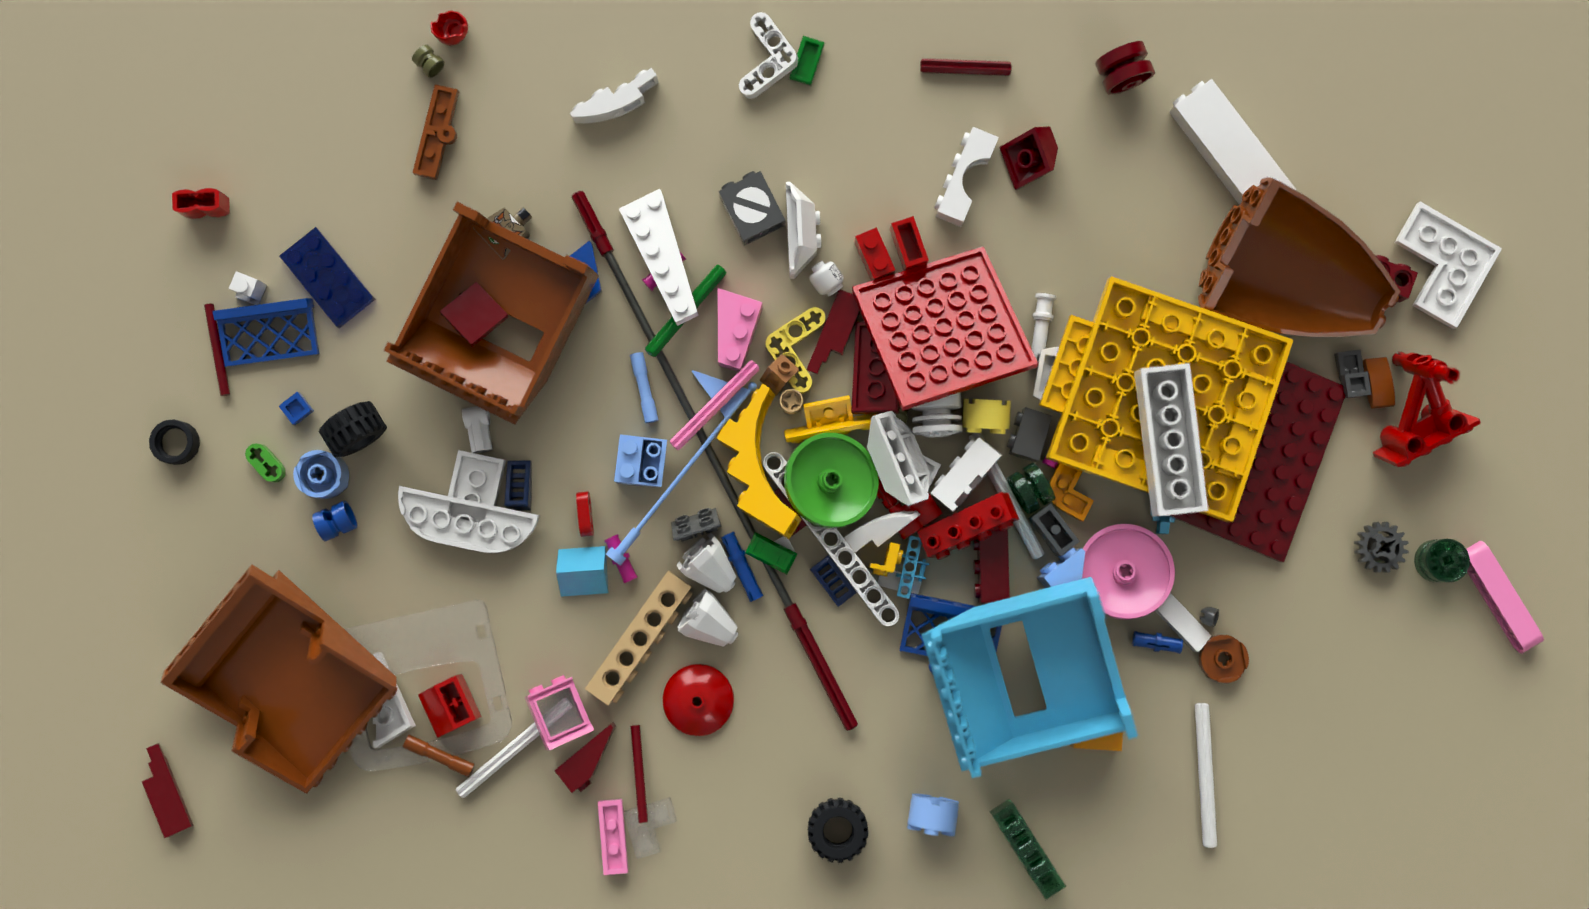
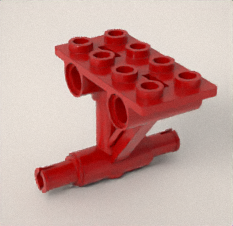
(1438, 420)

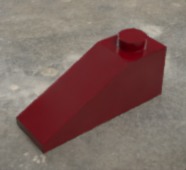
(583, 764)

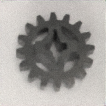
(1391, 550)

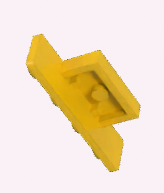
(828, 417)

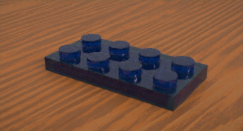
(327, 277)

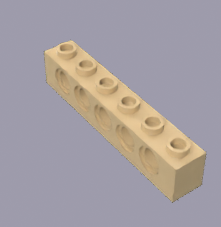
(599, 684)

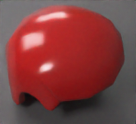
(450, 28)

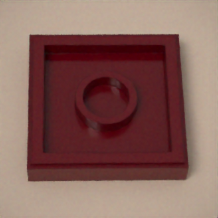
(474, 314)

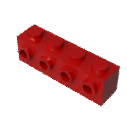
(968, 525)

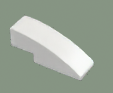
(879, 529)

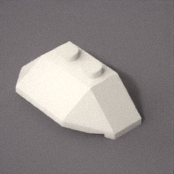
(801, 229)
(898, 459)

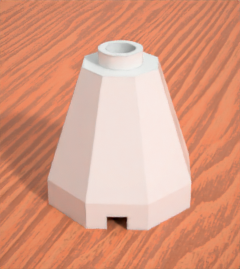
(708, 565)
(708, 621)

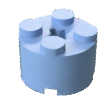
(311, 466)
(933, 814)

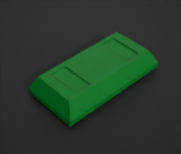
(808, 59)
(771, 553)

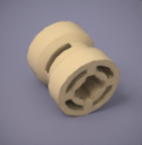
(791, 401)

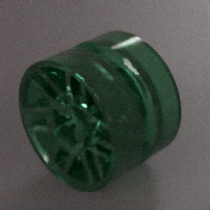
(1031, 488)
(1442, 560)

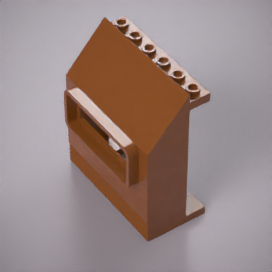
(527, 285)

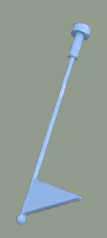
(712, 387)

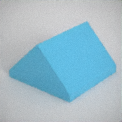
(582, 571)

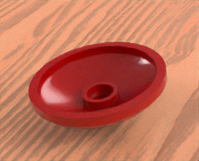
(701, 682)

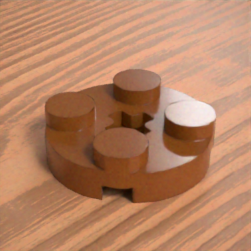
(1234, 667)

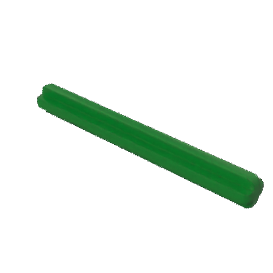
(699, 295)

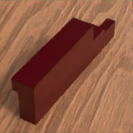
(836, 330)
(165, 795)

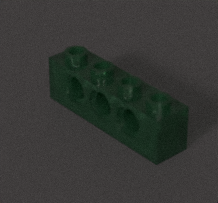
(1027, 849)

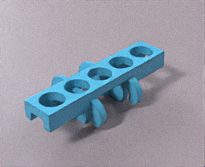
(914, 559)

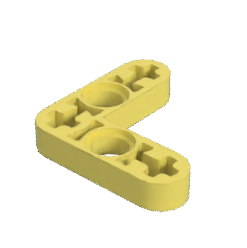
(789, 341)

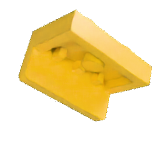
(892, 557)

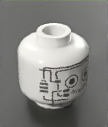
(826, 278)

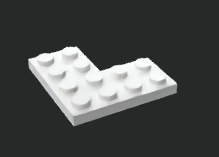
(1459, 262)

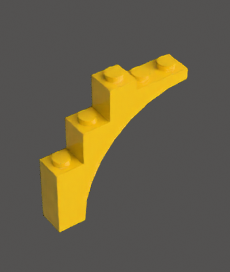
(747, 466)

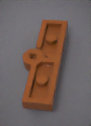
(436, 132)

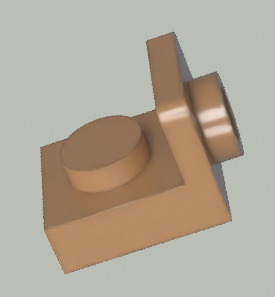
(779, 374)

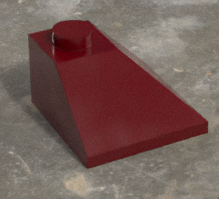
(1030, 155)

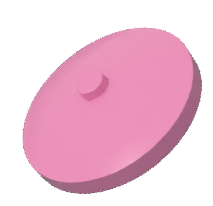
(1129, 570)

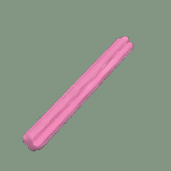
(714, 405)

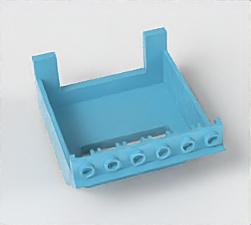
(1072, 665)

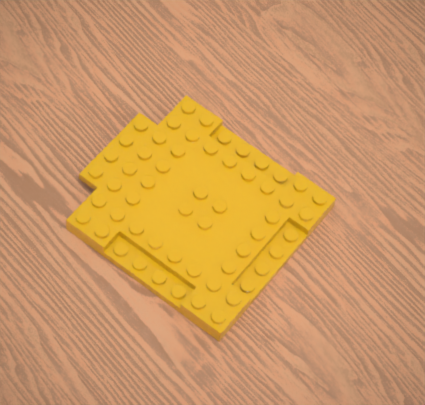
(1136, 328)

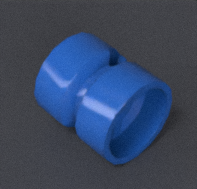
(331, 522)

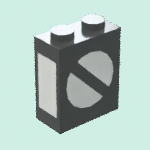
(752, 207)

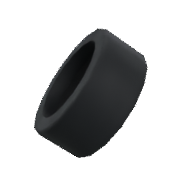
(158, 433)

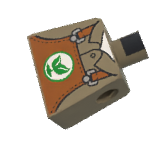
(513, 223)

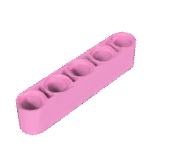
(1502, 598)

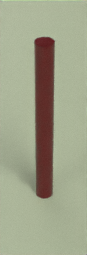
(217, 350)
(639, 774)

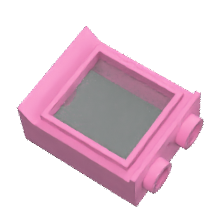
(558, 712)

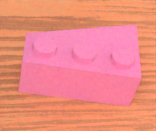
(736, 328)

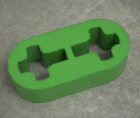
(261, 466)

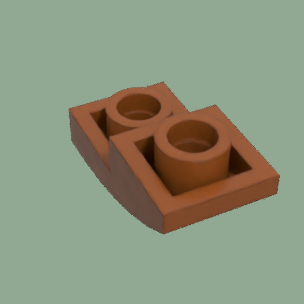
(1380, 382)

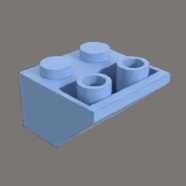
(640, 461)
(1065, 570)

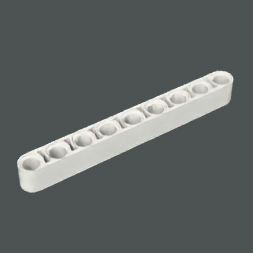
(834, 551)

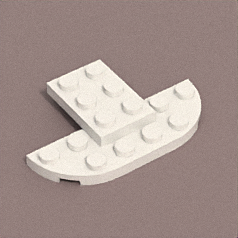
(469, 512)

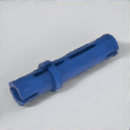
(741, 565)

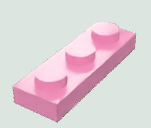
(613, 836)

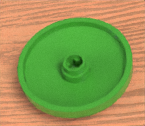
(831, 480)

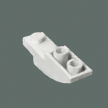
(606, 105)

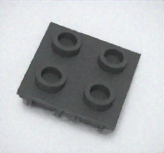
(686, 526)

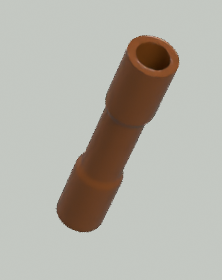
(451, 761)

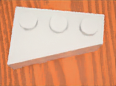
(966, 473)

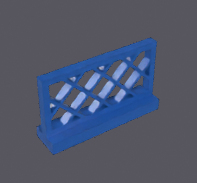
(265, 311)
(935, 606)

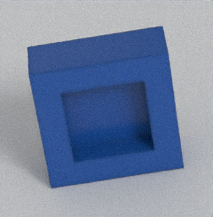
(296, 408)

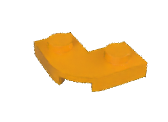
(1066, 497)

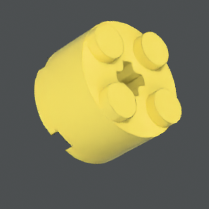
(986, 415)

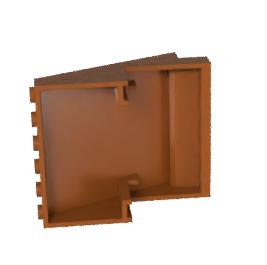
(282, 678)

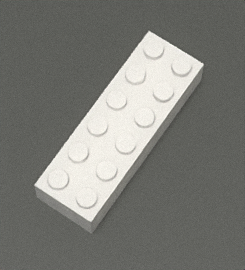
(1170, 440)

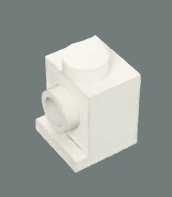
(247, 288)

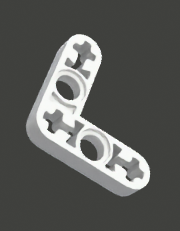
(775, 61)

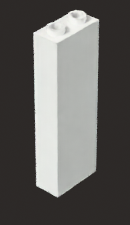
(1224, 139)

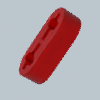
(584, 512)

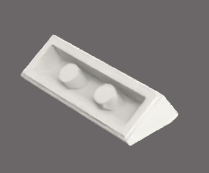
(1183, 623)

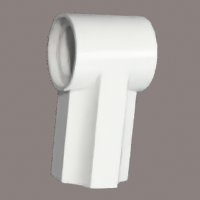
(477, 422)

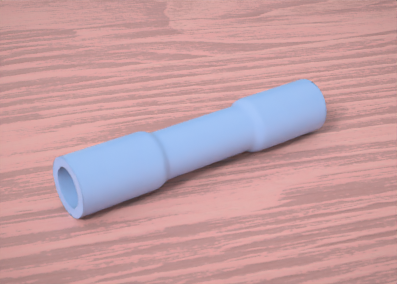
(647, 402)

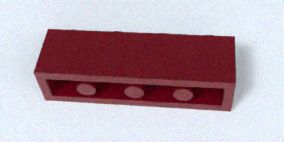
(992, 567)

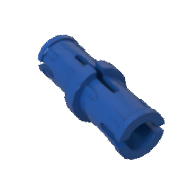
(1157, 642)

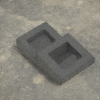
(1352, 373)

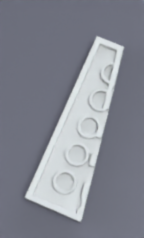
(656, 240)

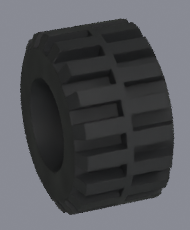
(352, 429)
(845, 849)

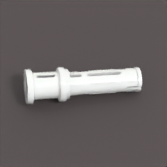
(1042, 316)

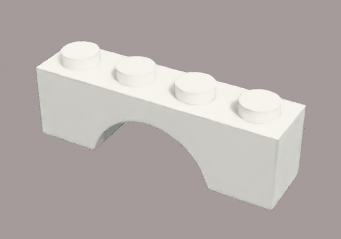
(977, 151)

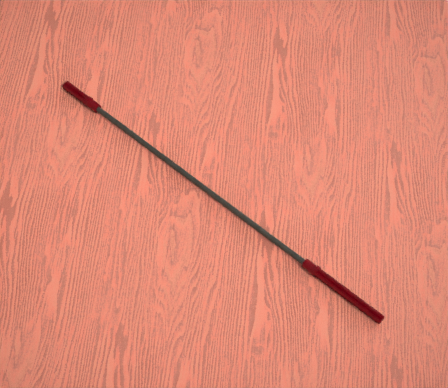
(792, 611)

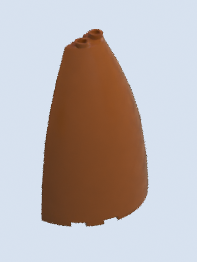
(1294, 268)

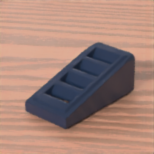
(519, 505)
(824, 562)

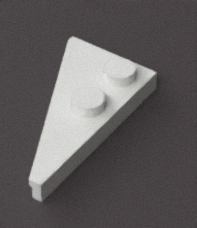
(392, 720)

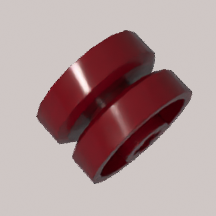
(1125, 67)

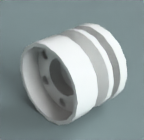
(938, 417)

